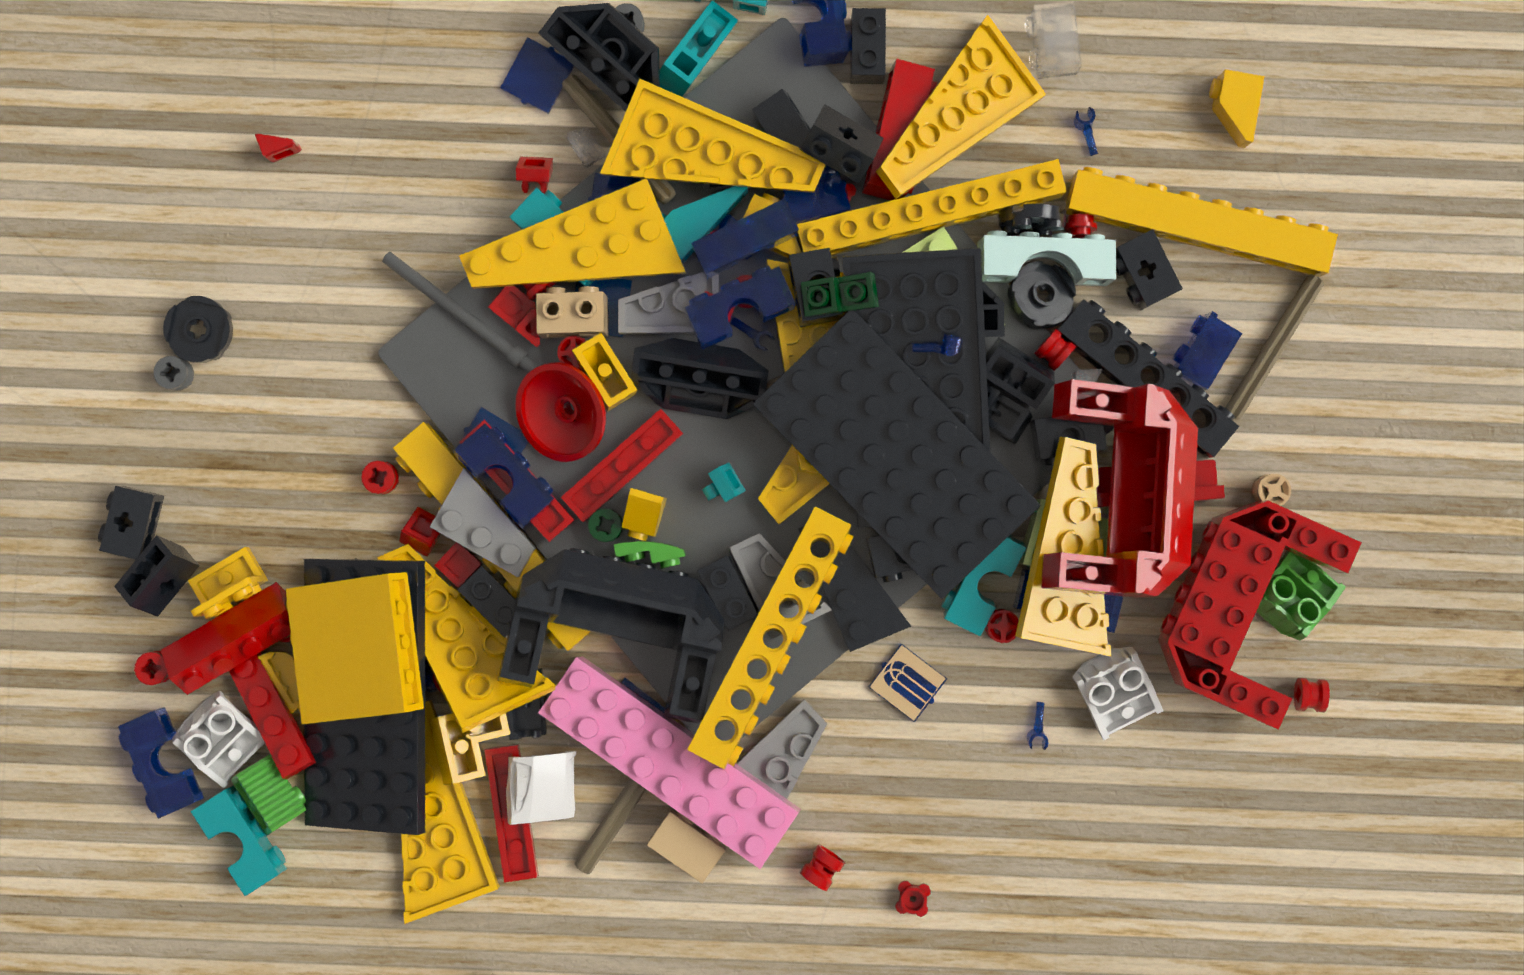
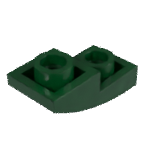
(839, 294)

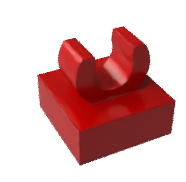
(534, 169)

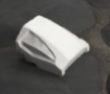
(1116, 690)
(218, 738)
(540, 788)

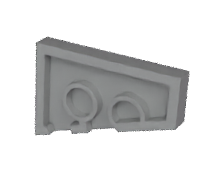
(663, 307)
(481, 526)
(759, 569)
(785, 749)

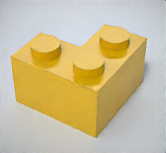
(460, 752)

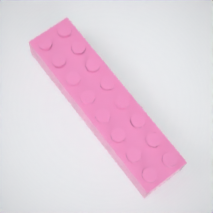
(655, 755)

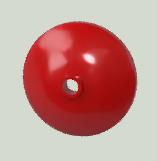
(548, 418)

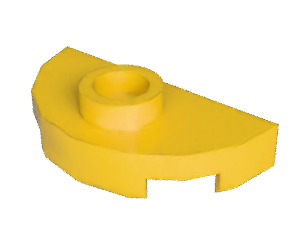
(281, 671)

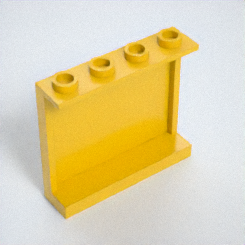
(354, 648)

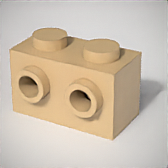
(572, 313)
(686, 845)

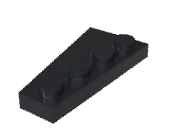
(858, 600)

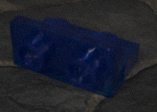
(1206, 350)

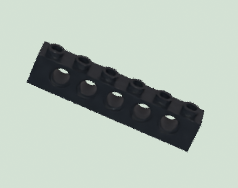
(1075, 329)

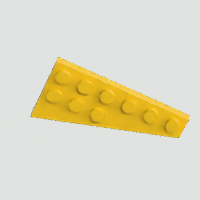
(450, 858)

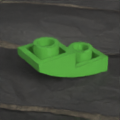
(664, 553)

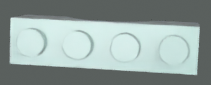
(1087, 260)

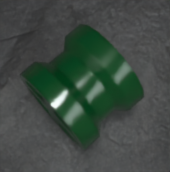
(610, 524)

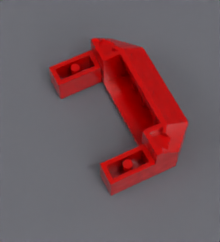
(1148, 490)
(1224, 593)

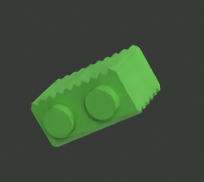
(269, 795)

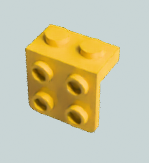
(227, 582)

